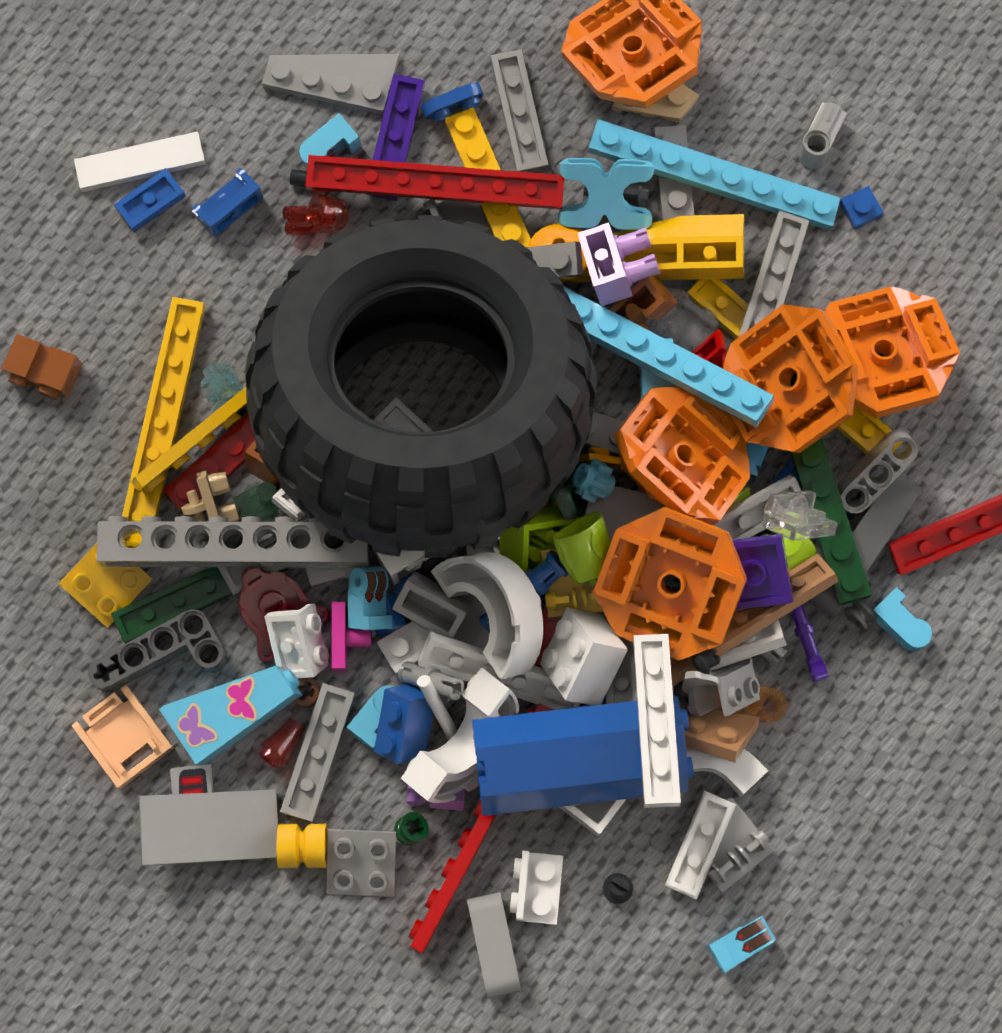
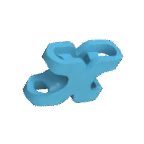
(605, 193)

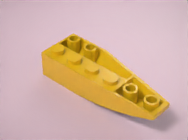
(692, 248)

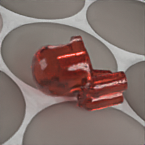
(322, 215)

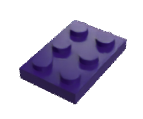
(765, 570)

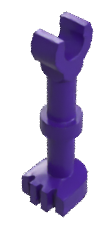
(804, 631)

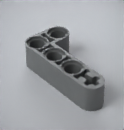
(153, 657)

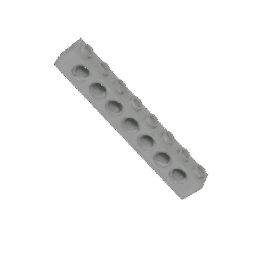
(115, 532)

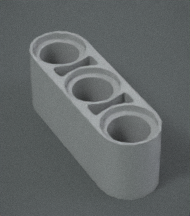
(883, 455)
(494, 945)

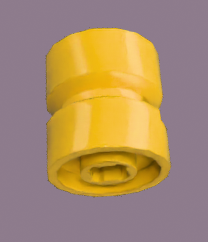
(301, 846)

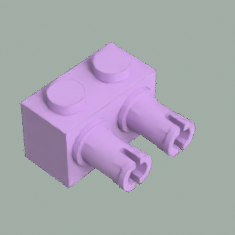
(604, 260)

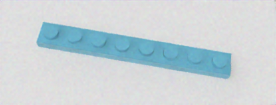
(715, 174)
(672, 362)

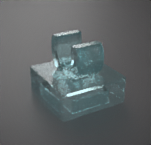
(221, 380)

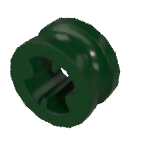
(401, 829)

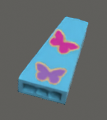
(227, 713)

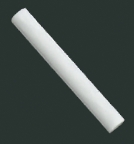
(437, 706)

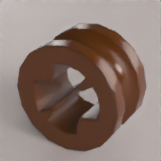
(309, 701)

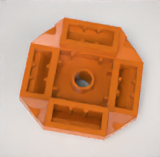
(634, 49)
(912, 337)
(789, 343)
(684, 453)
(635, 588)

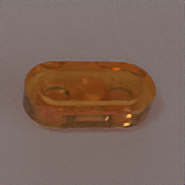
(757, 709)

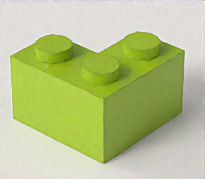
(525, 544)

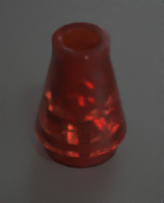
(281, 744)

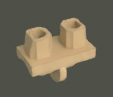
(209, 487)

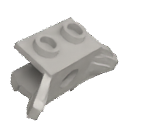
(731, 684)

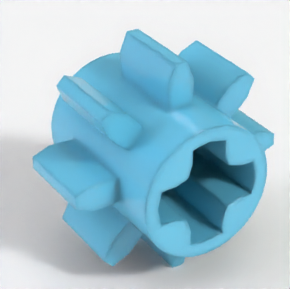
(593, 480)

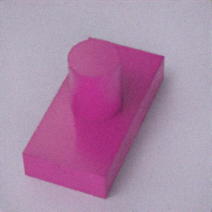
(345, 637)

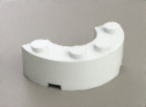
(509, 603)
(453, 766)

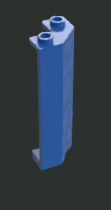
(566, 757)

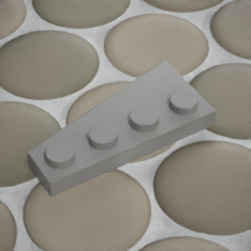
(338, 79)

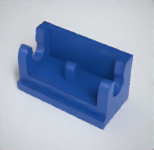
(228, 203)

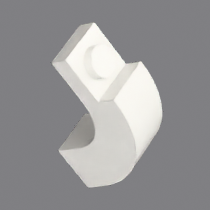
(738, 775)

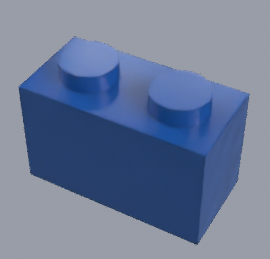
(403, 724)

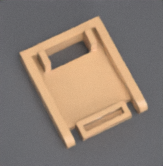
(120, 732)

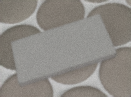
(208, 827)

